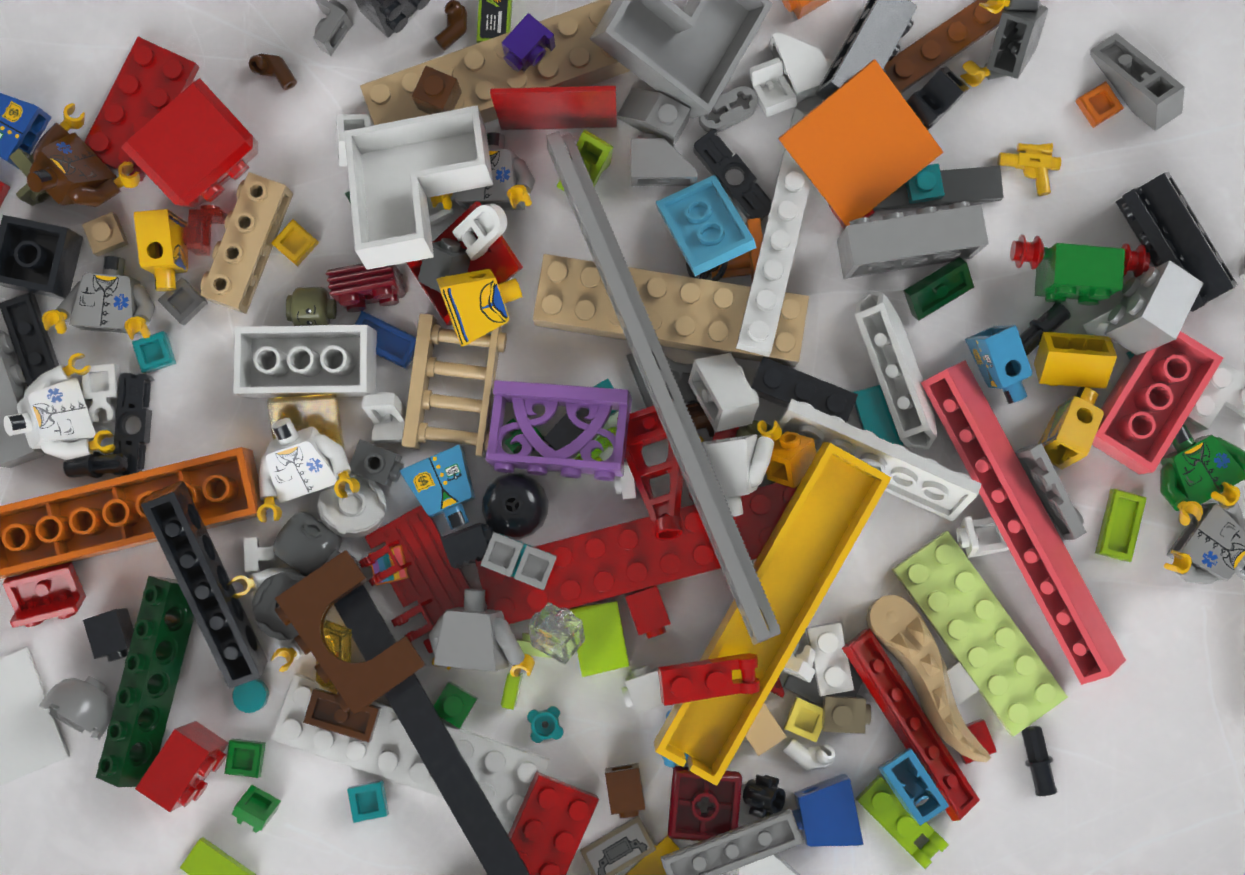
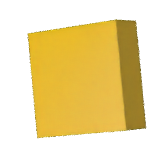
(295, 242)

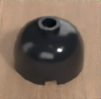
(531, 510)

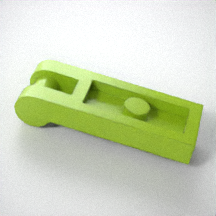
(889, 812)

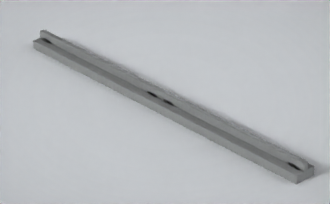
(671, 412)

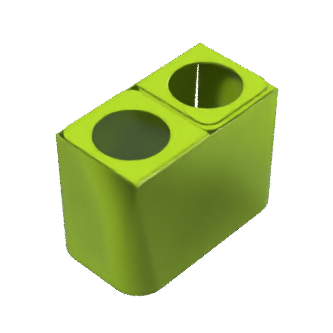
(604, 638)

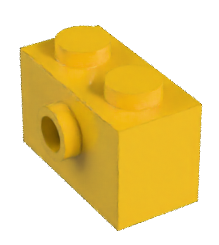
(1074, 360)

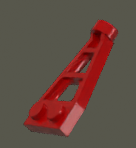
(643, 430)

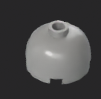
(80, 705)

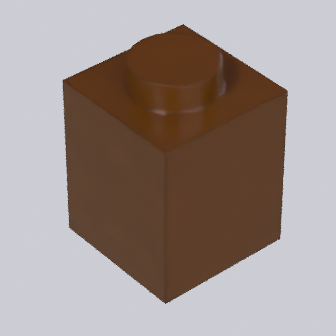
(436, 91)
(625, 790)

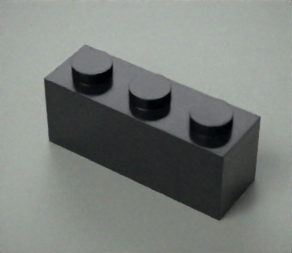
(782, 383)

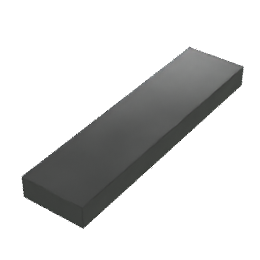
(959, 185)

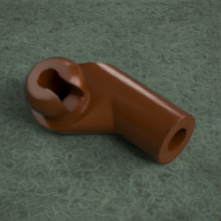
(456, 24)
(274, 67)

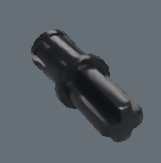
(1046, 323)
(95, 465)
(1039, 761)

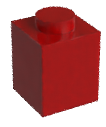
(648, 612)

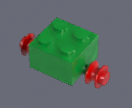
(1078, 270)

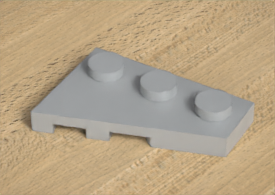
(1051, 491)

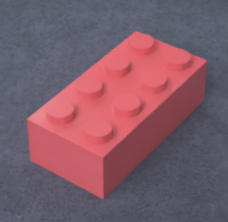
(1154, 402)

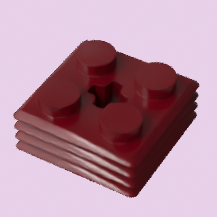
(356, 286)
(686, 818)

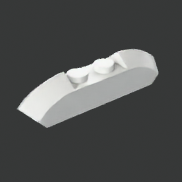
(896, 370)

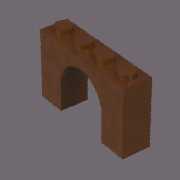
(307, 607)

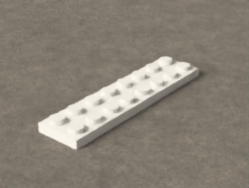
(499, 768)

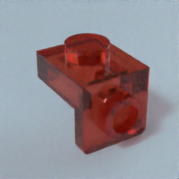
(198, 232)

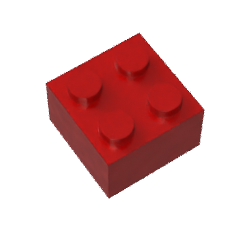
(183, 766)

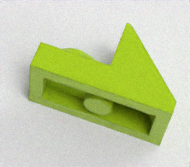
(595, 154)

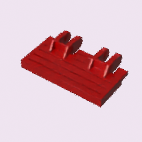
(431, 578)

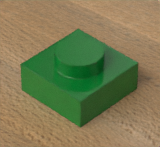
(454, 704)

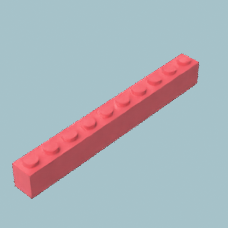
(1024, 523)

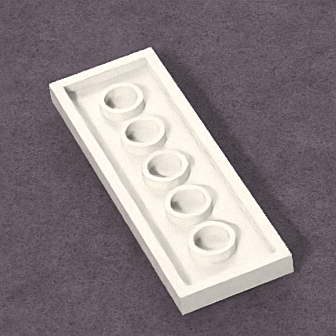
(913, 477)

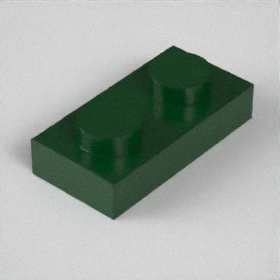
(939, 288)

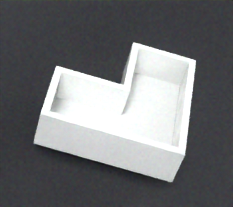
(402, 165)

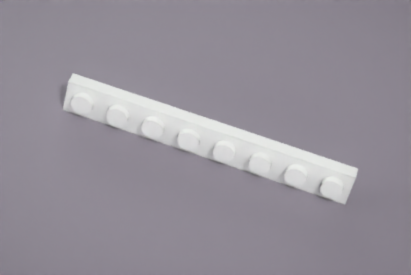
(775, 255)

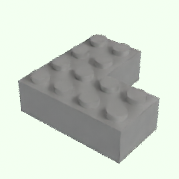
(678, 50)

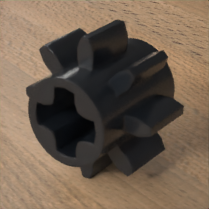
(764, 796)

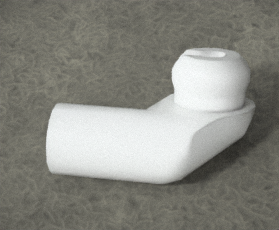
(810, 758)

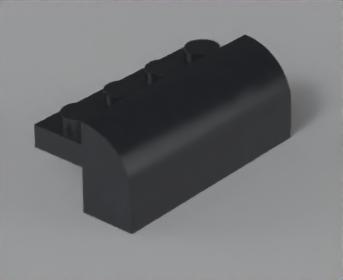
(1173, 233)

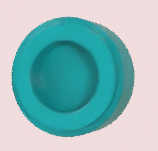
(251, 696)

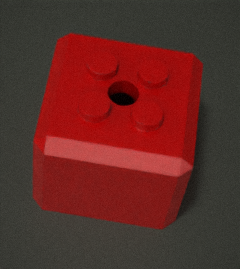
(192, 147)

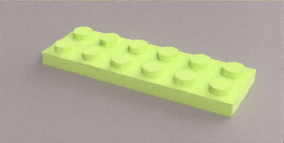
(979, 633)

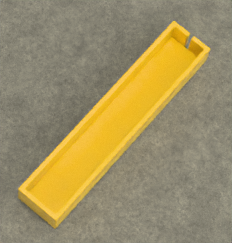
(796, 574)

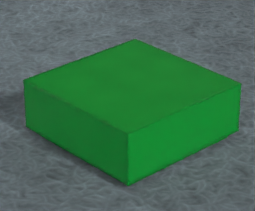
(245, 758)

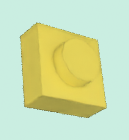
(805, 719)

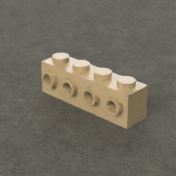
(246, 242)

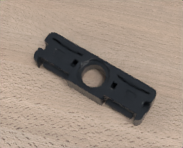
(718, 161)
(133, 401)

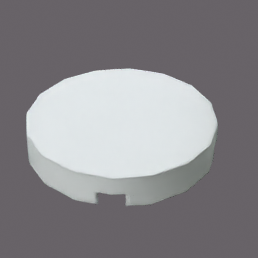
(357, 513)

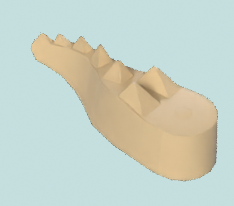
(909, 640)

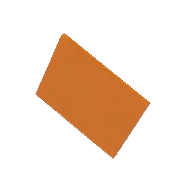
(861, 143)

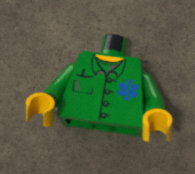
(1198, 470)

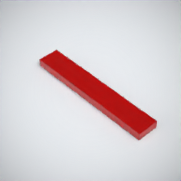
(910, 721)

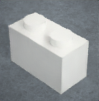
(723, 392)

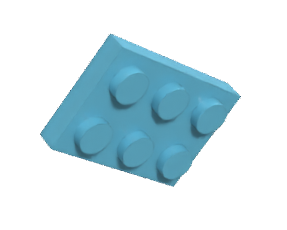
(705, 225)

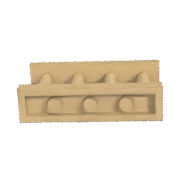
(422, 399)

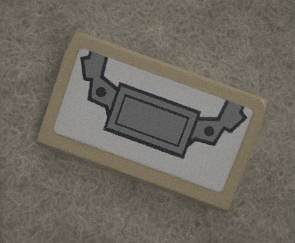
(618, 848)

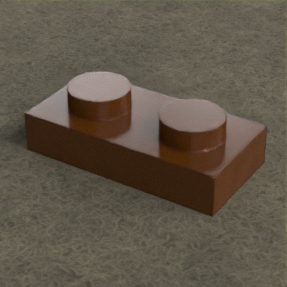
(327, 714)

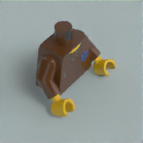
(72, 170)

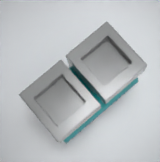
(518, 560)

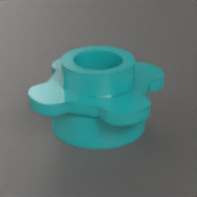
(540, 733)

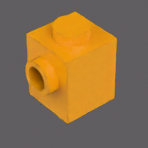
(791, 459)

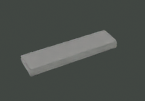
(736, 847)

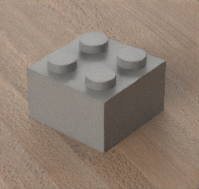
(1153, 308)

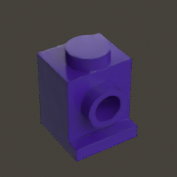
(527, 43)

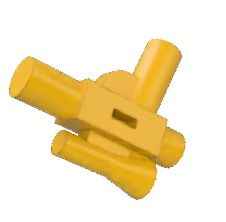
(1034, 162)

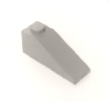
(1140, 82)

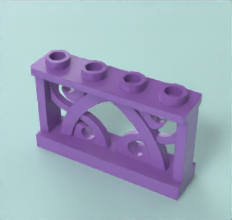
(528, 395)

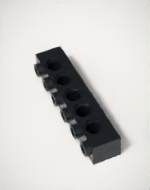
(205, 584)

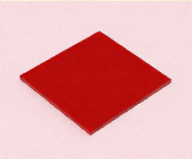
(555, 107)

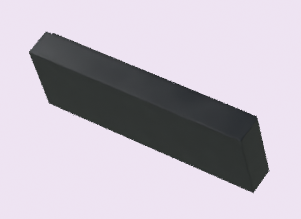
(29, 336)

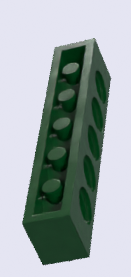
(147, 684)

